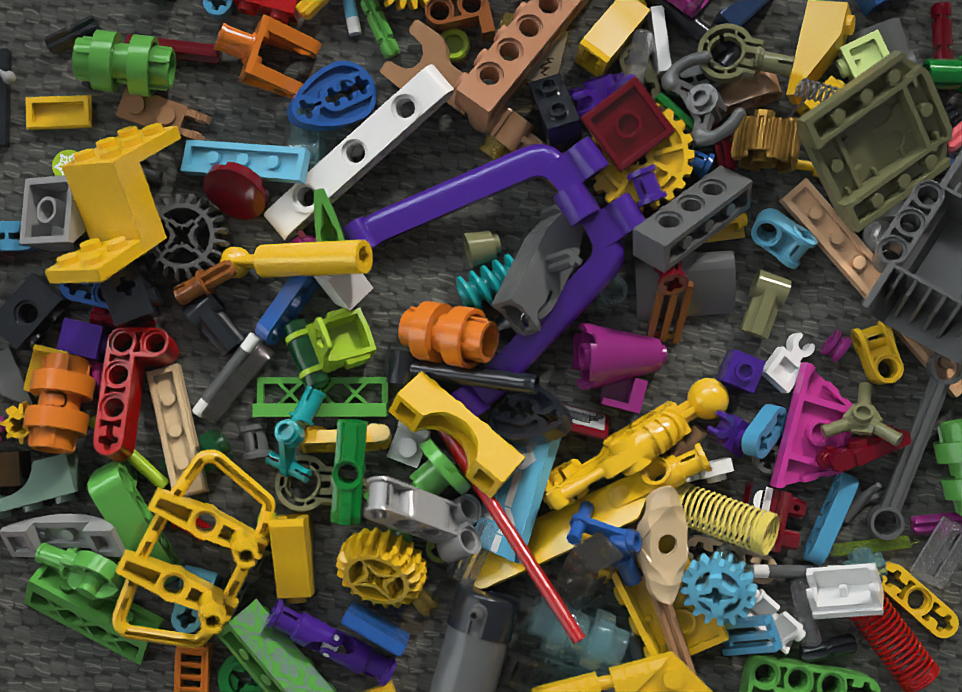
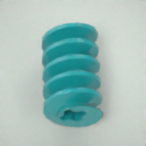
(485, 286)

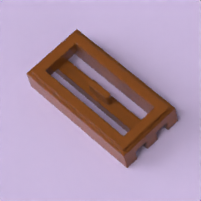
(664, 333)

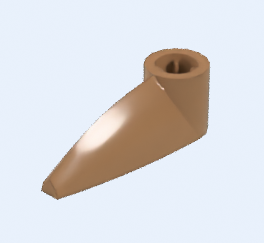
(751, 93)

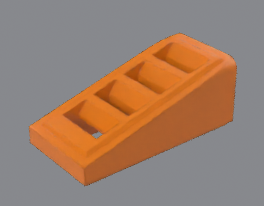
(205, 665)

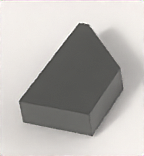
(13, 378)

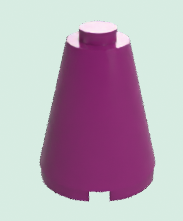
(614, 355)

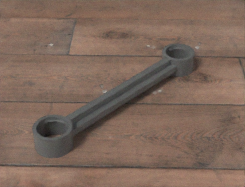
(912, 453)

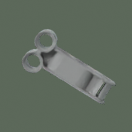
(426, 516)

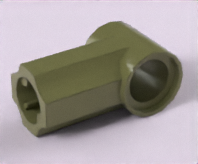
(766, 298)

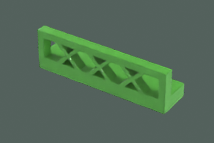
(329, 409)
(90, 613)

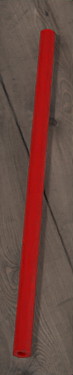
(519, 547)

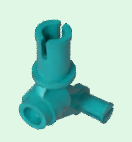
(291, 434)

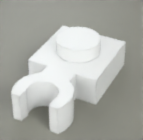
(785, 363)
(719, 469)

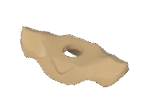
(663, 517)

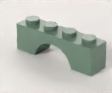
(49, 479)

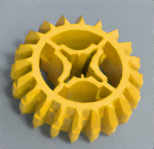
(381, 567)

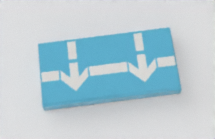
(523, 495)

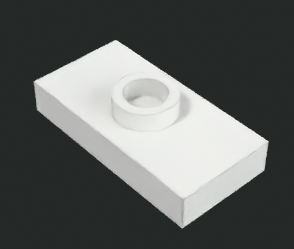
(660, 45)

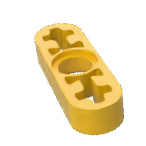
(939, 608)

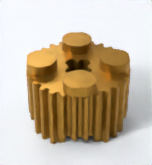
(766, 142)

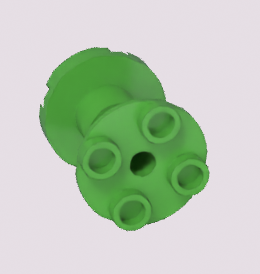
(434, 476)

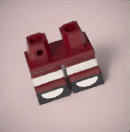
(777, 502)

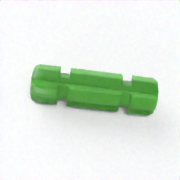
(380, 28)

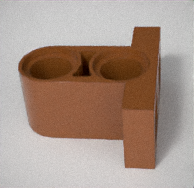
(459, 18)

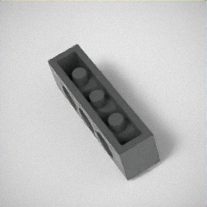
(692, 218)

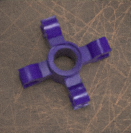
(596, 90)

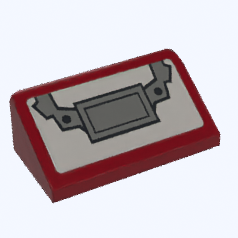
(588, 422)

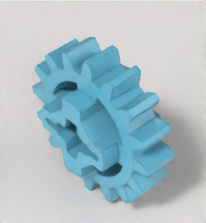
(719, 588)

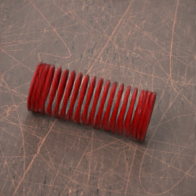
(905, 676)

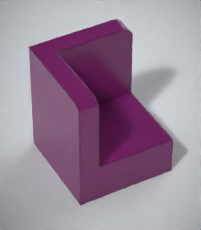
(624, 395)

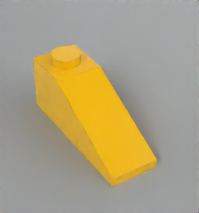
(820, 39)

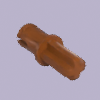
(204, 282)

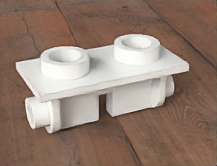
(786, 625)

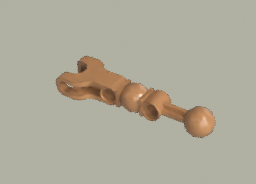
(505, 127)

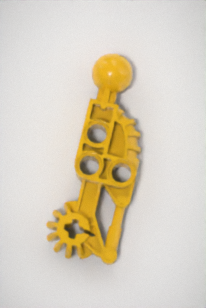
(636, 443)

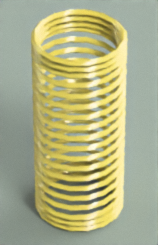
(756, 541)

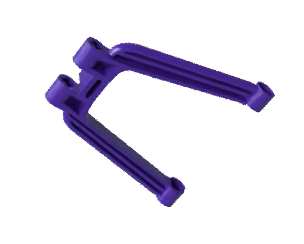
(568, 175)

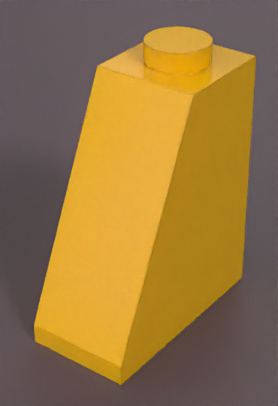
(610, 35)
(293, 556)

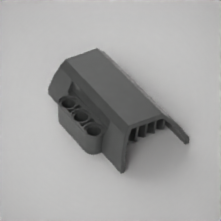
(924, 286)

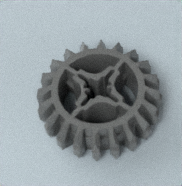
(194, 229)

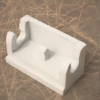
(845, 591)

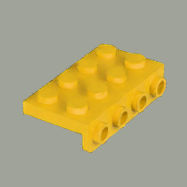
(645, 622)

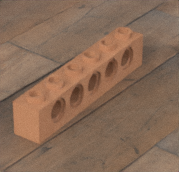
(486, 100)

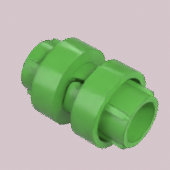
(109, 61)
(949, 451)

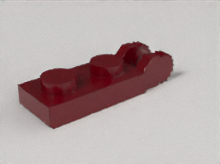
(858, 451)

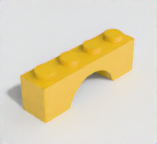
(428, 406)

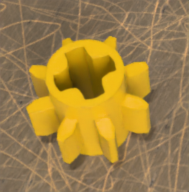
(13, 423)

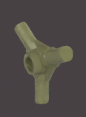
(862, 420)

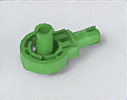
(84, 570)

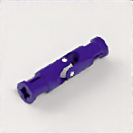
(320, 637)

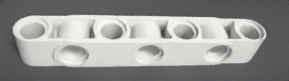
(377, 135)

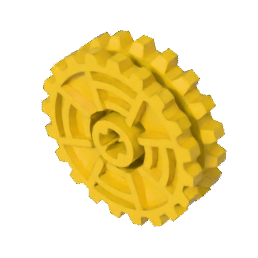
(670, 160)

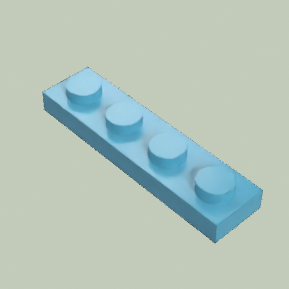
(268, 161)

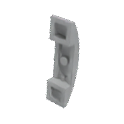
(62, 532)

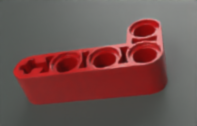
(116, 363)

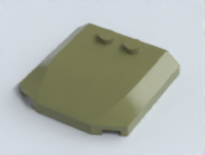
(877, 139)

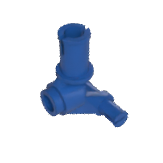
(625, 540)

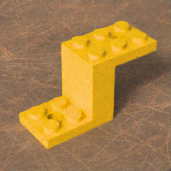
(113, 204)

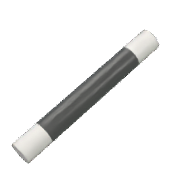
(226, 373)
(782, 571)

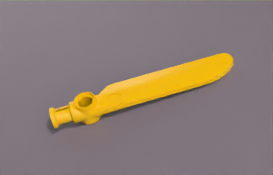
(613, 504)

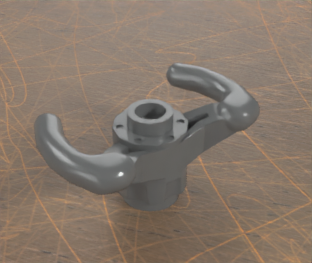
(702, 101)

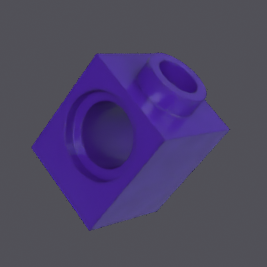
(83, 339)
(740, 371)

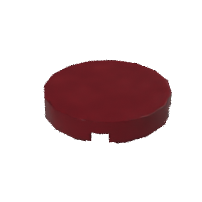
(236, 190)

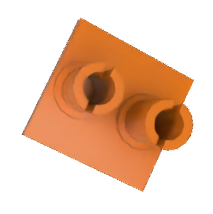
(246, 47)

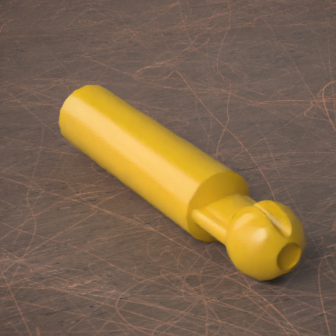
(303, 259)

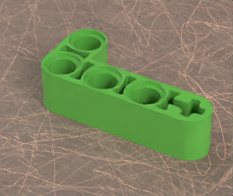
(121, 504)
(811, 676)

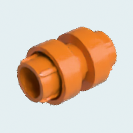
(448, 334)
(61, 389)

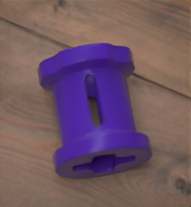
(646, 185)

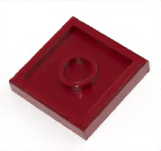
(627, 124)

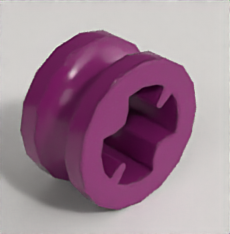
(836, 345)

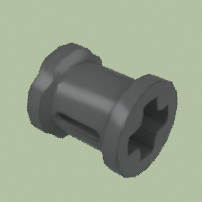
(251, 451)

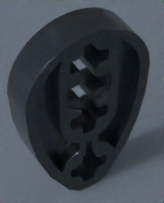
(534, 429)

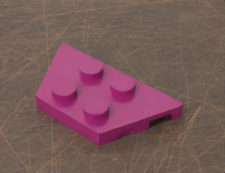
(812, 405)

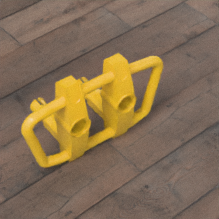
(196, 593)

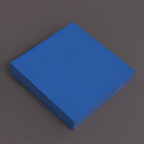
(376, 628)

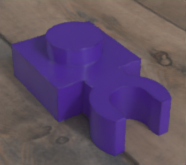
(729, 432)

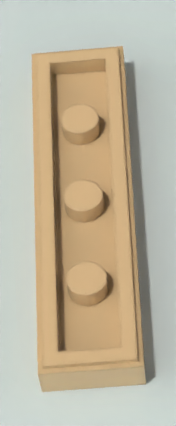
(175, 424)

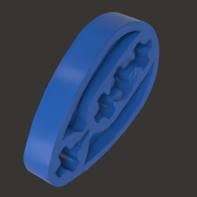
(329, 82)

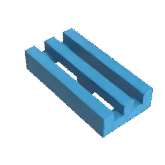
(755, 647)

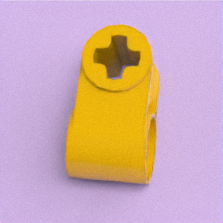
(878, 350)

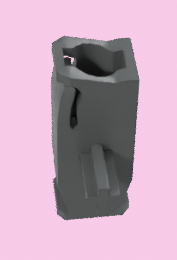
(539, 271)

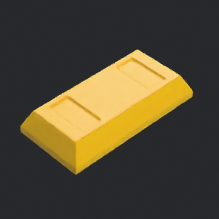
(58, 112)

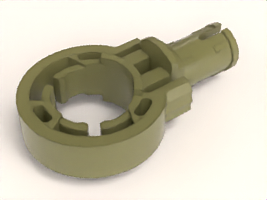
(743, 67)
(320, 489)

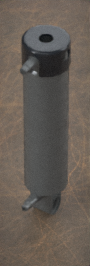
(475, 640)

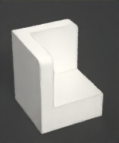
(345, 289)

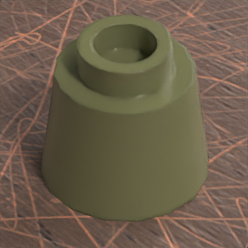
(481, 247)

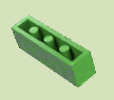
(270, 654)

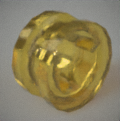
(493, 148)
(425, 602)

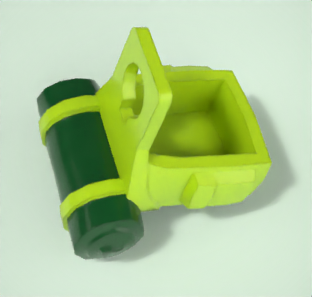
(329, 344)

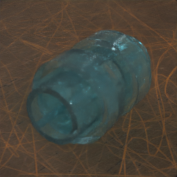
(603, 641)

